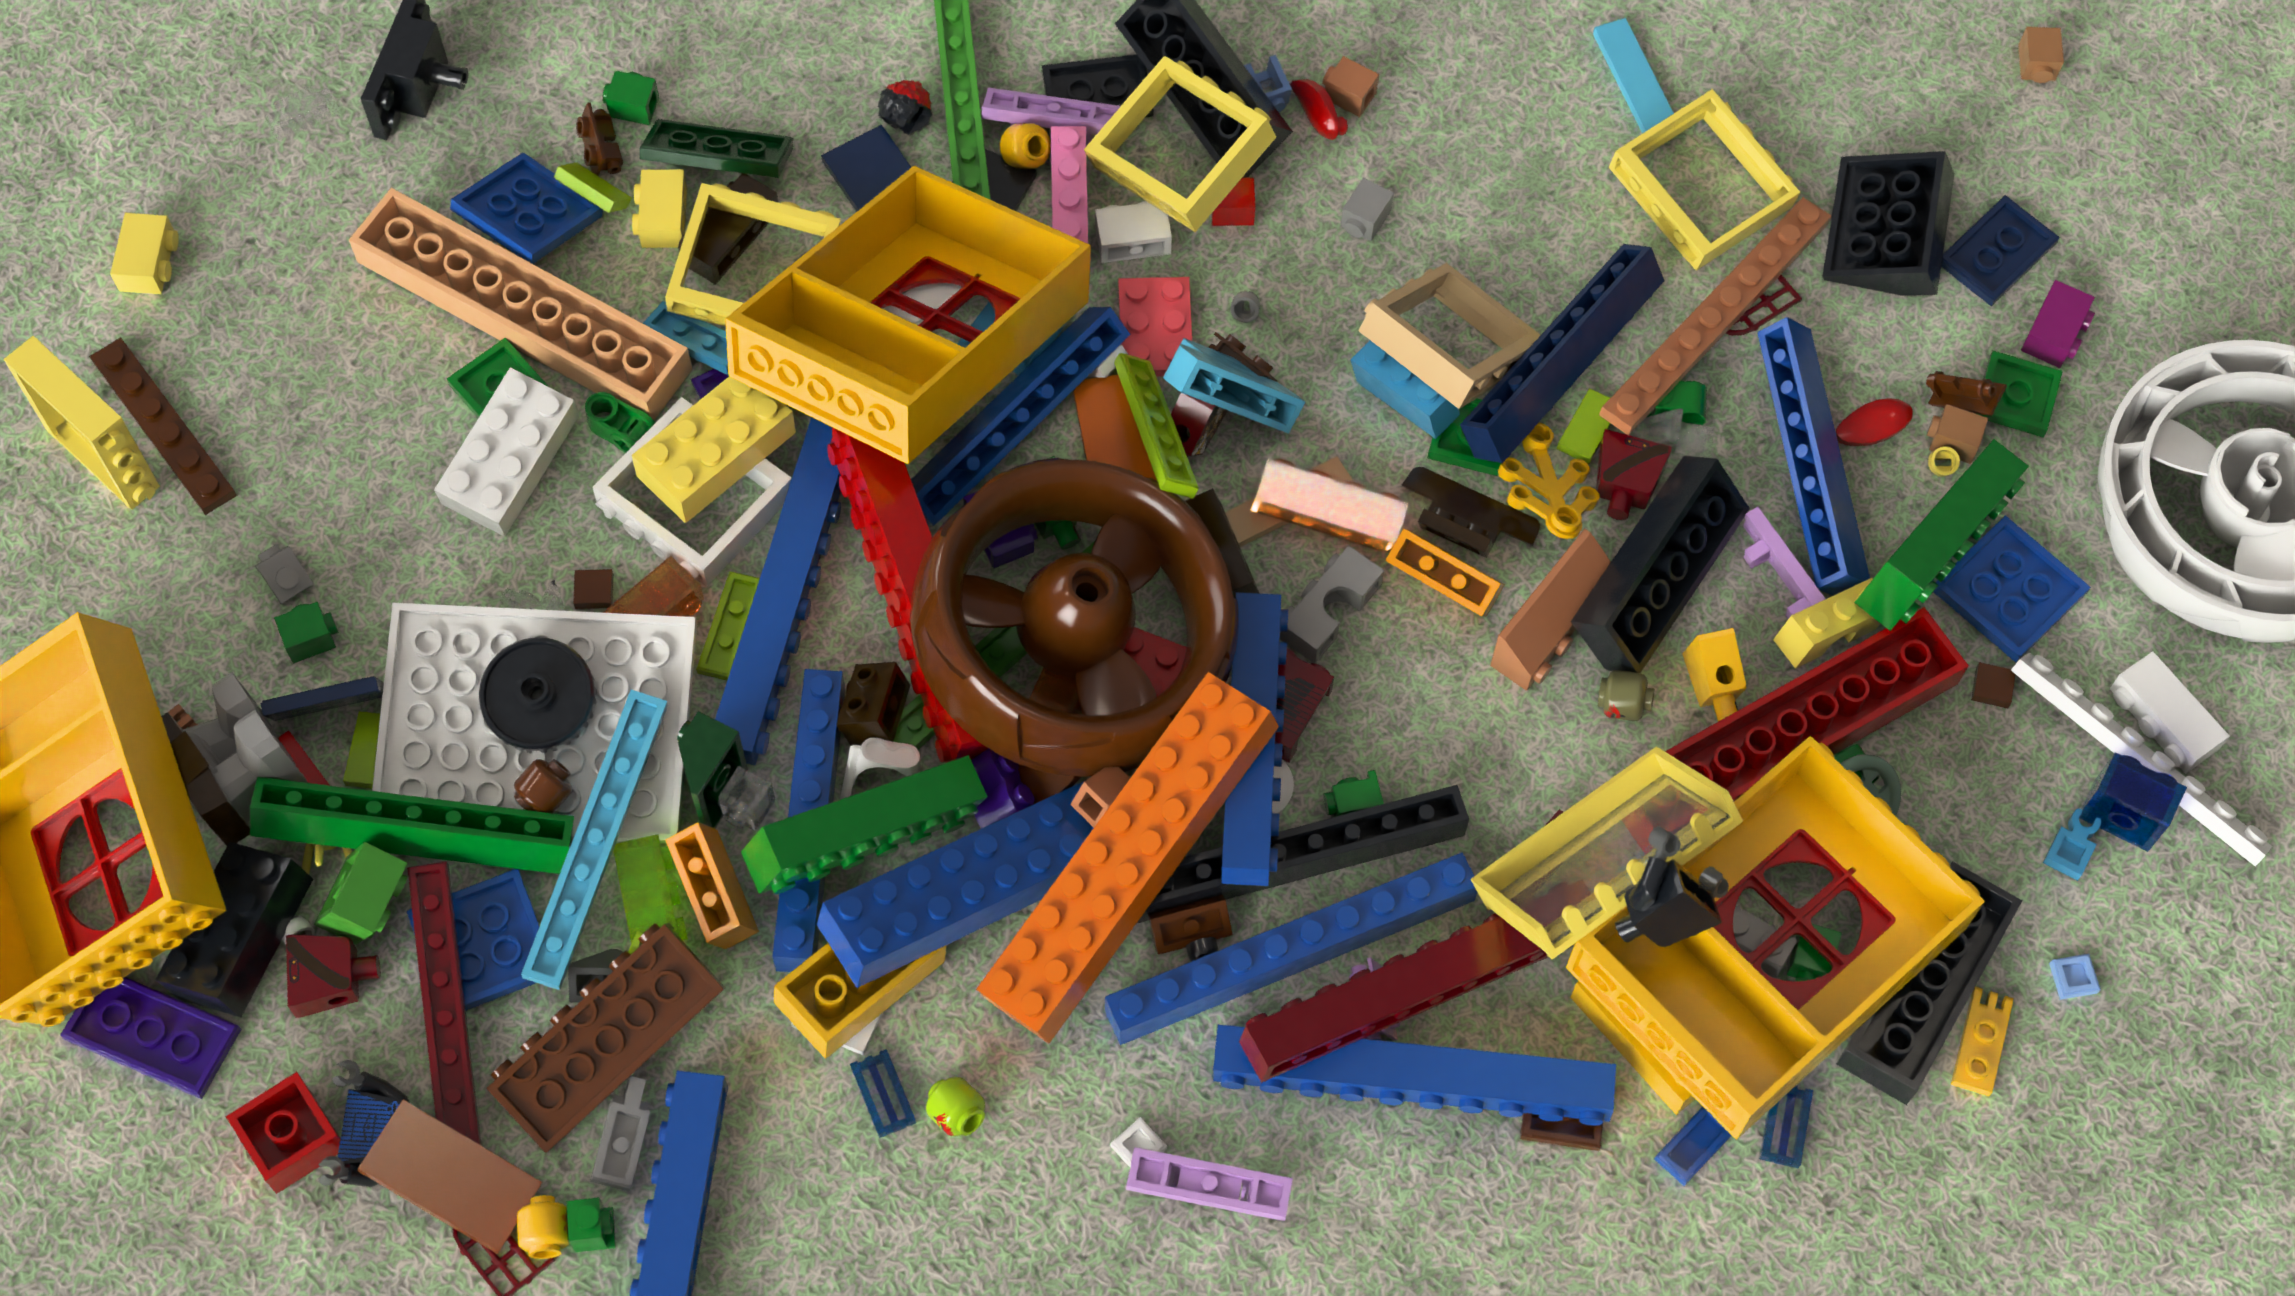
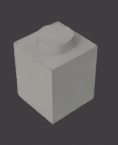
(1366, 210)

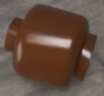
(543, 786)

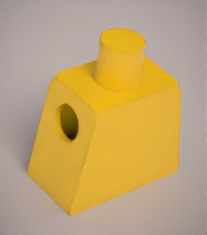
(1716, 671)

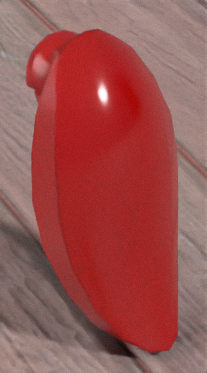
(1319, 108)
(1874, 422)

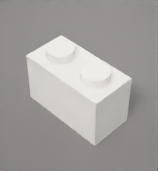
(1132, 232)

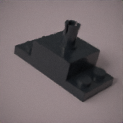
(408, 70)

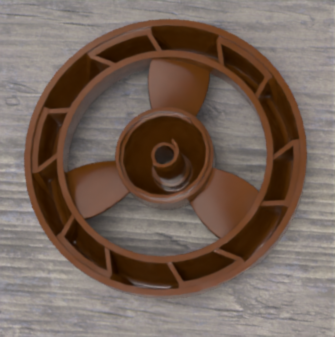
(1071, 614)

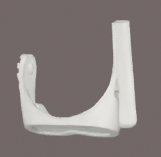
(879, 753)

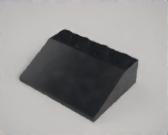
(1890, 222)

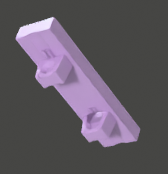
(1046, 110)
(1771, 547)
(1209, 1184)

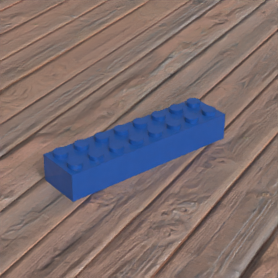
(953, 889)

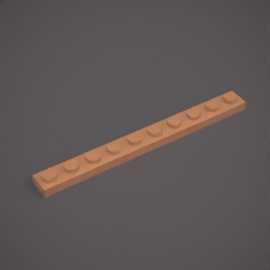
(1714, 316)

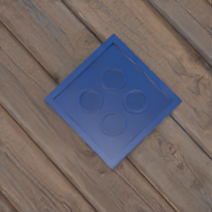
(525, 208)
(2011, 588)
(493, 936)

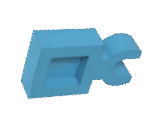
(2071, 847)

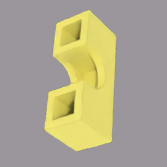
(1817, 627)

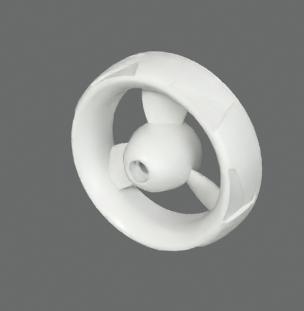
(2243, 490)

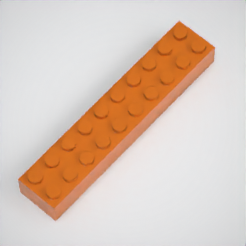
(1128, 857)

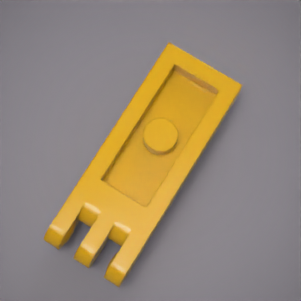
(1981, 1043)

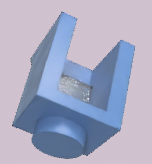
(1273, 83)

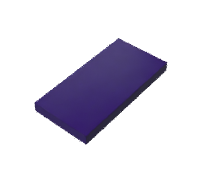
(154, 1035)

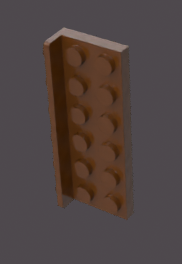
(604, 1036)

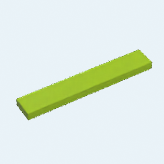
(1156, 426)

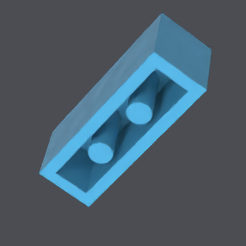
(1402, 390)

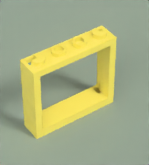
(1219, 181)
(752, 205)
(1663, 208)
(82, 422)

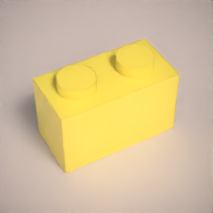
(661, 208)
(144, 253)

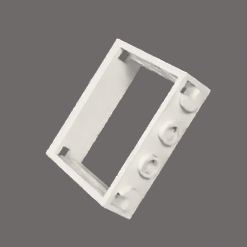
(666, 544)

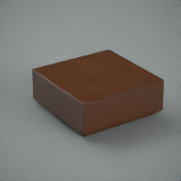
(593, 589)
(1993, 685)

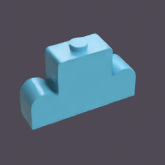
(1232, 386)

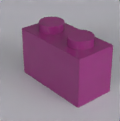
(2058, 323)

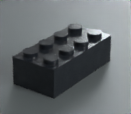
(229, 957)

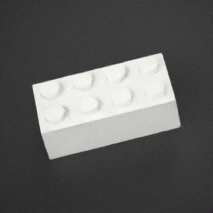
(507, 452)

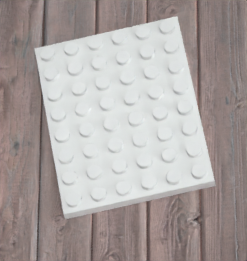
(443, 749)

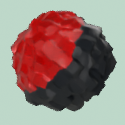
(905, 106)

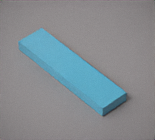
(1632, 73)

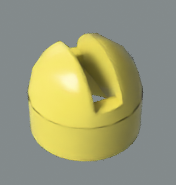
(1944, 453)

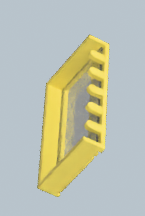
(1588, 857)

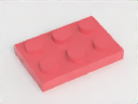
(1156, 316)

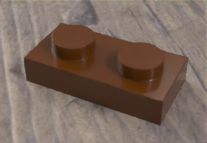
(1189, 922)

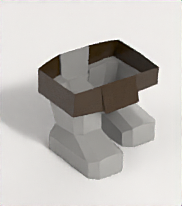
(226, 757)

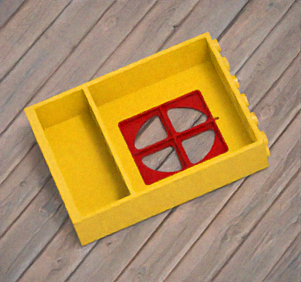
(836, 354)
(73, 734)
(1709, 1005)

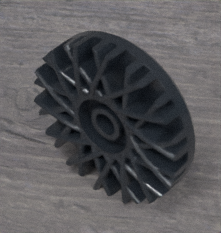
(552, 717)

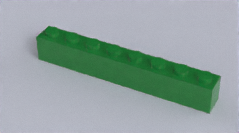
(410, 825)

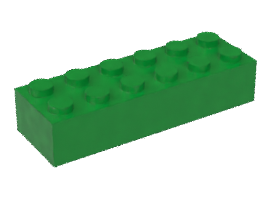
(1942, 536)
(863, 825)

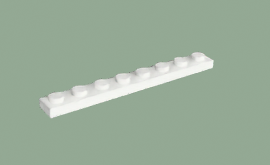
(2099, 722)

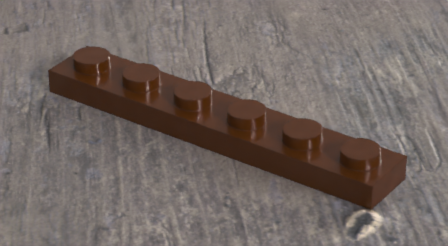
(163, 426)

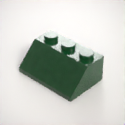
(709, 759)

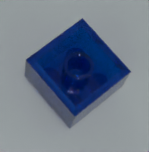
(2133, 801)

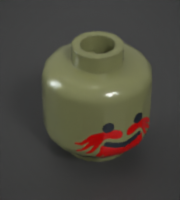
(1625, 695)

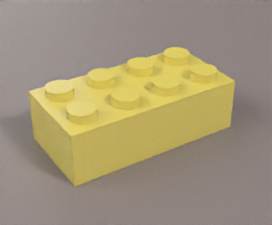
(712, 446)

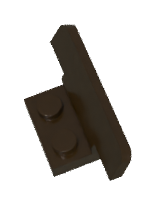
(1467, 515)

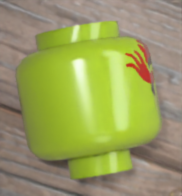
(955, 1106)

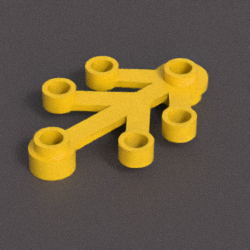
(1560, 518)

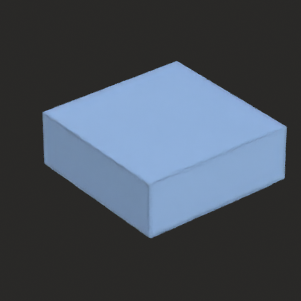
(2074, 976)

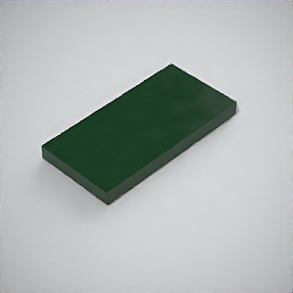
(716, 148)

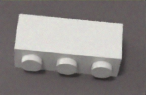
(2168, 712)

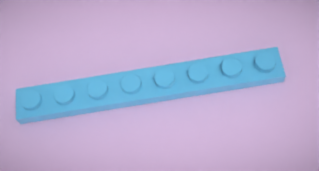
(594, 840)

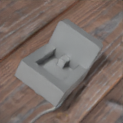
(283, 572)

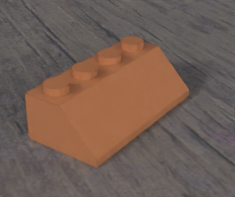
(1544, 621)

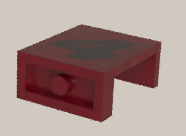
(1304, 691)

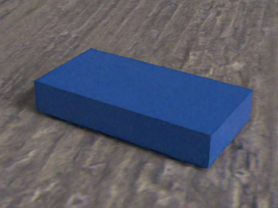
(1693, 1146)

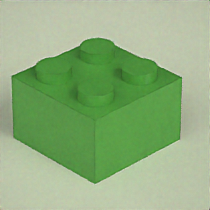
(361, 894)

